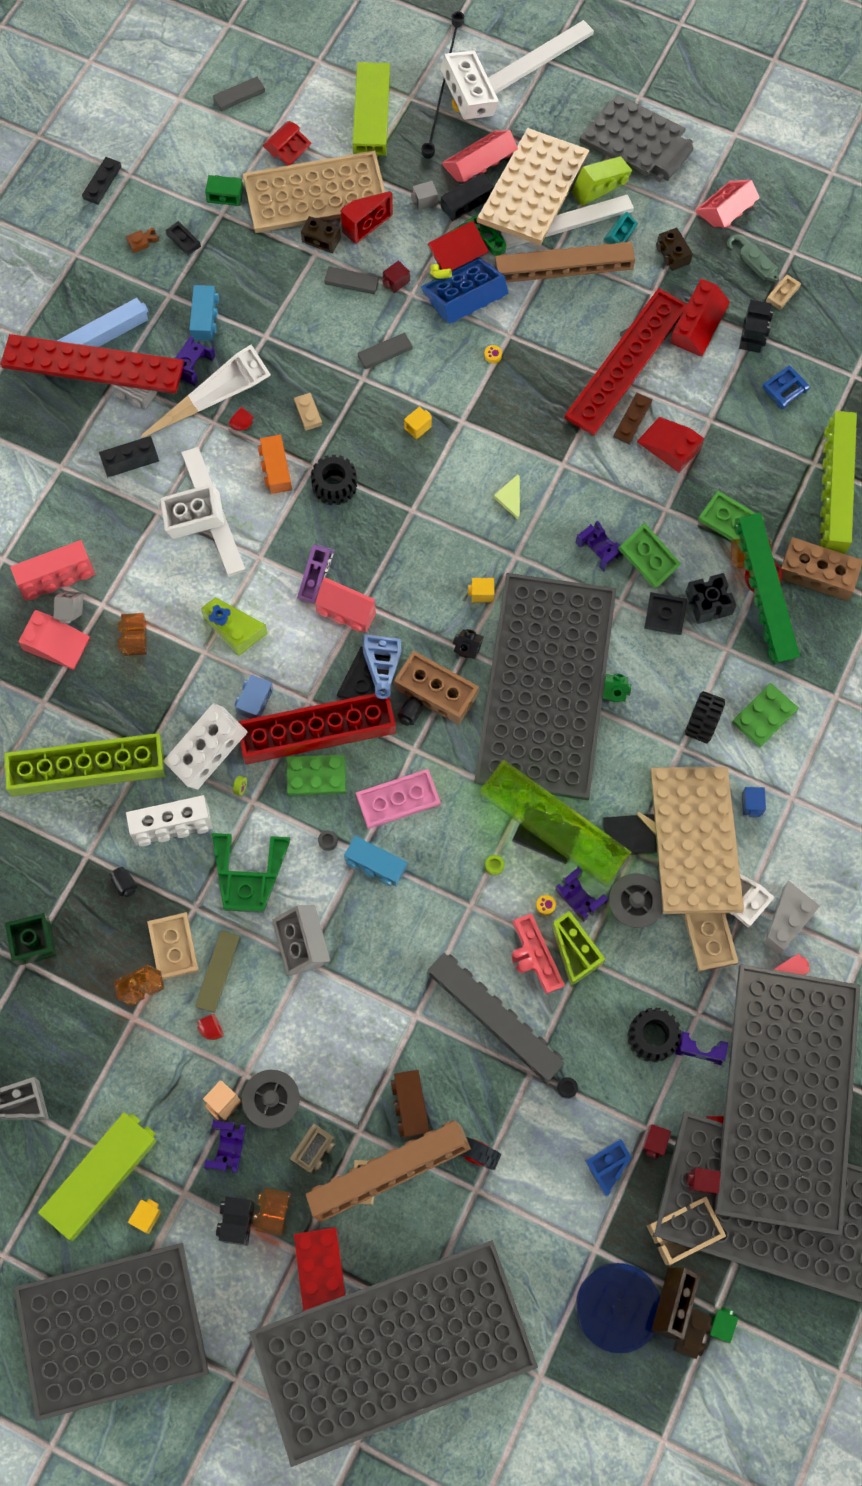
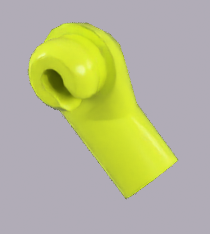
(440, 274)

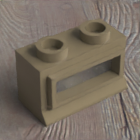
(312, 1149)

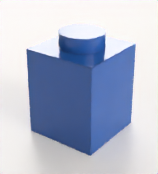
(753, 801)

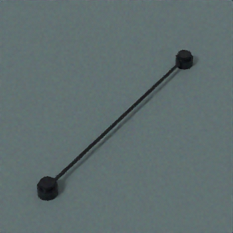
(428, 149)

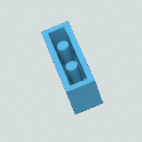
(203, 312)
(375, 861)

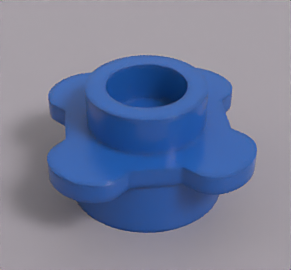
(219, 620)

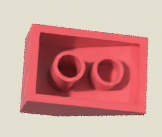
(53, 640)

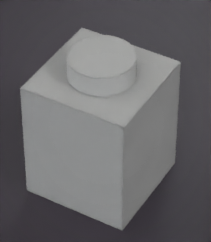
(424, 195)

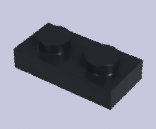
(183, 238)

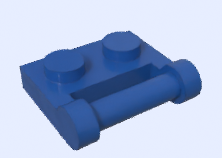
(782, 382)

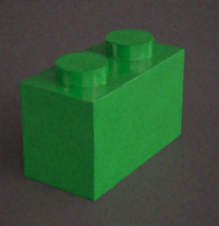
(224, 190)

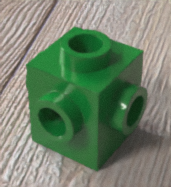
(616, 687)

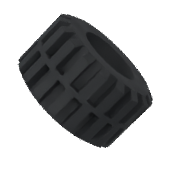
(334, 467)
(705, 717)
(658, 1018)

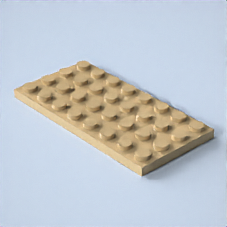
(533, 186)
(315, 189)
(696, 840)

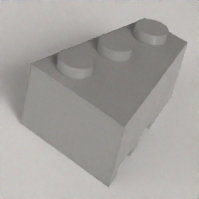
(789, 917)
(23, 1101)

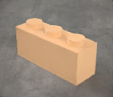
(221, 1101)

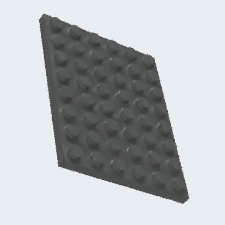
(110, 1331)

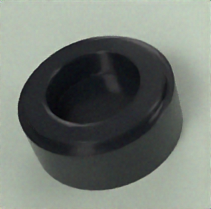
(567, 1088)

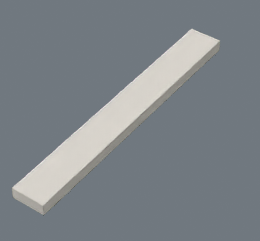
(540, 56)
(579, 218)
(222, 535)

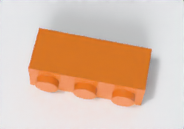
(274, 464)

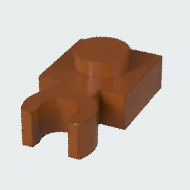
(140, 240)

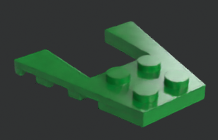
(247, 889)

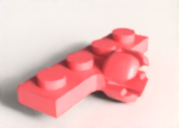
(535, 954)

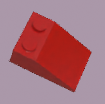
(365, 215)
(671, 443)

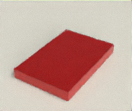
(458, 247)

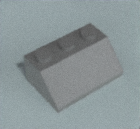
(301, 939)

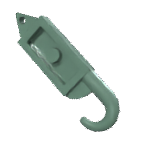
(756, 259)

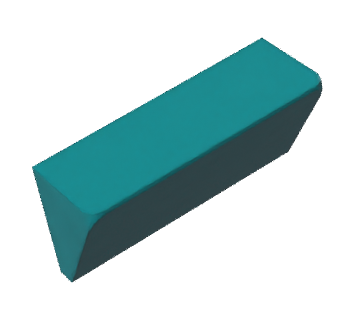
(621, 229)

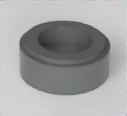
(328, 840)

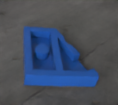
(608, 1165)

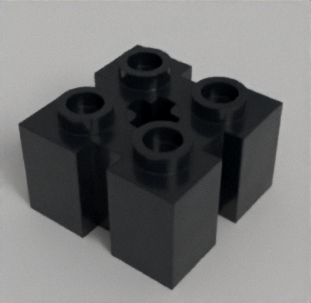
(756, 326)
(710, 598)
(236, 1221)

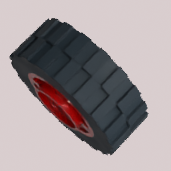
(481, 1154)

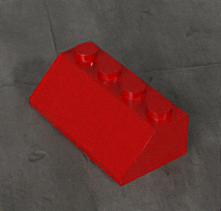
(700, 318)

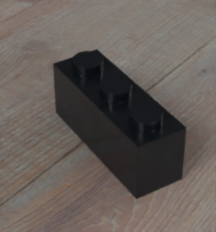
(466, 197)
(129, 456)

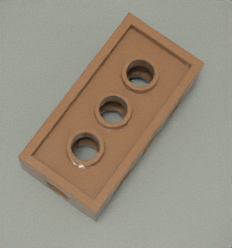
(820, 569)
(436, 676)

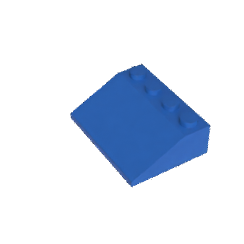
(466, 291)

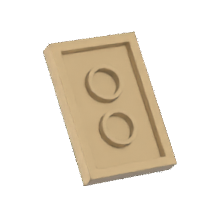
(711, 940)
(173, 945)

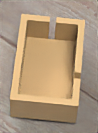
(673, 1252)

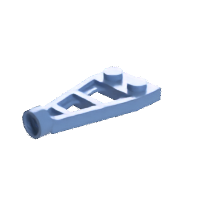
(381, 646)

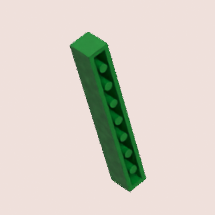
(766, 588)

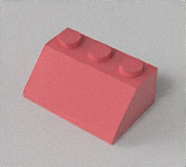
(728, 203)
(345, 605)

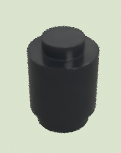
(410, 711)
(123, 882)

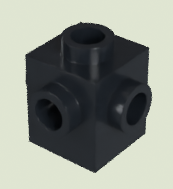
(468, 643)

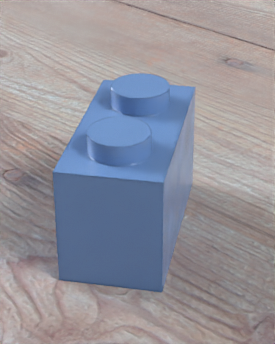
(254, 697)

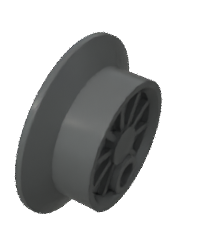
(636, 900)
(270, 1099)

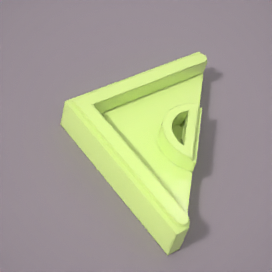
(510, 496)

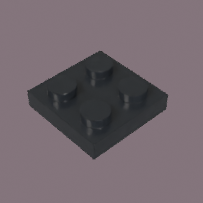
(665, 613)

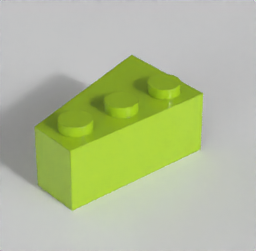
(600, 179)
(240, 629)
(576, 948)

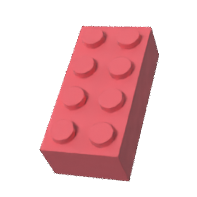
(52, 570)

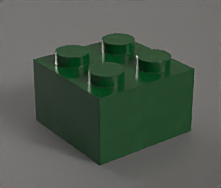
(30, 939)

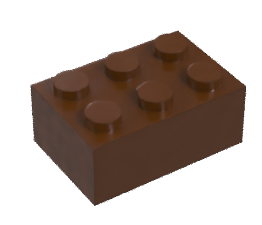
(410, 1105)

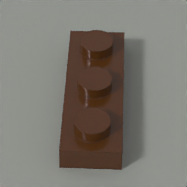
(633, 418)

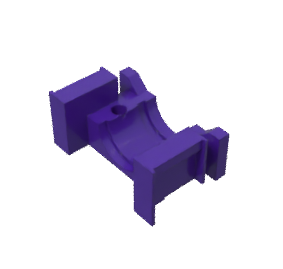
(190, 353)
(599, 543)
(577, 897)
(689, 1048)
(228, 1147)

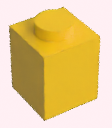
(418, 422)
(481, 590)
(145, 1215)

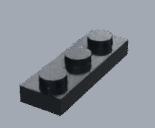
(101, 180)

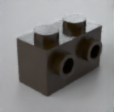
(321, 234)
(674, 249)
(697, 1327)

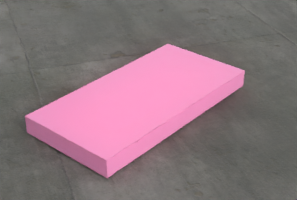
(398, 798)

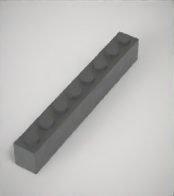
(495, 1017)

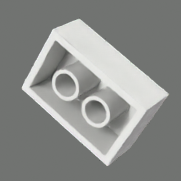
(192, 511)

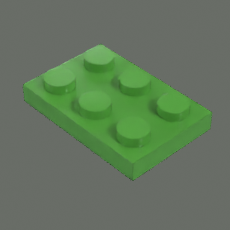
(722, 514)
(649, 556)
(765, 715)
(316, 775)

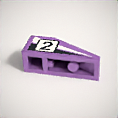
(315, 571)

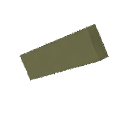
(217, 971)

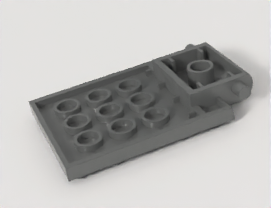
(640, 137)

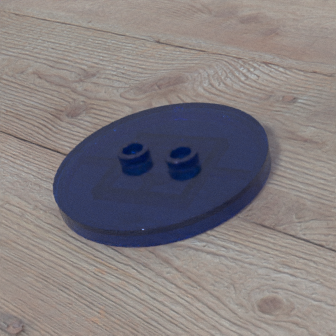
(617, 1307)

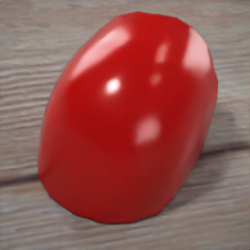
(241, 420)
(210, 1027)

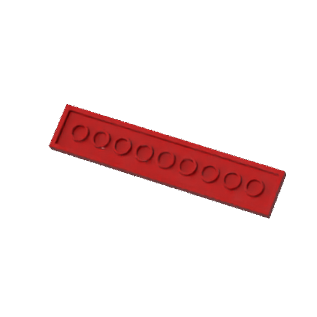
(625, 362)
(92, 363)

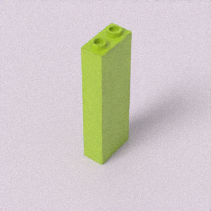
(371, 108)
(98, 1176)

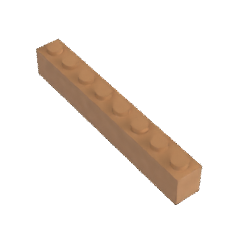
(566, 262)
(387, 1171)

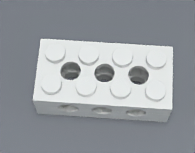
(469, 85)
(205, 746)
(169, 821)

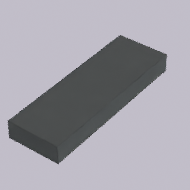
(239, 93)
(351, 280)
(385, 351)

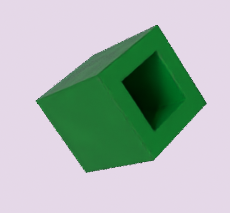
(723, 1325)

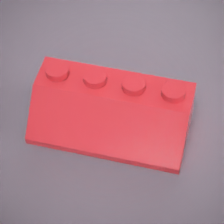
(481, 155)

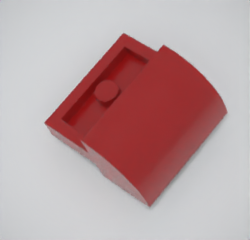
(287, 143)

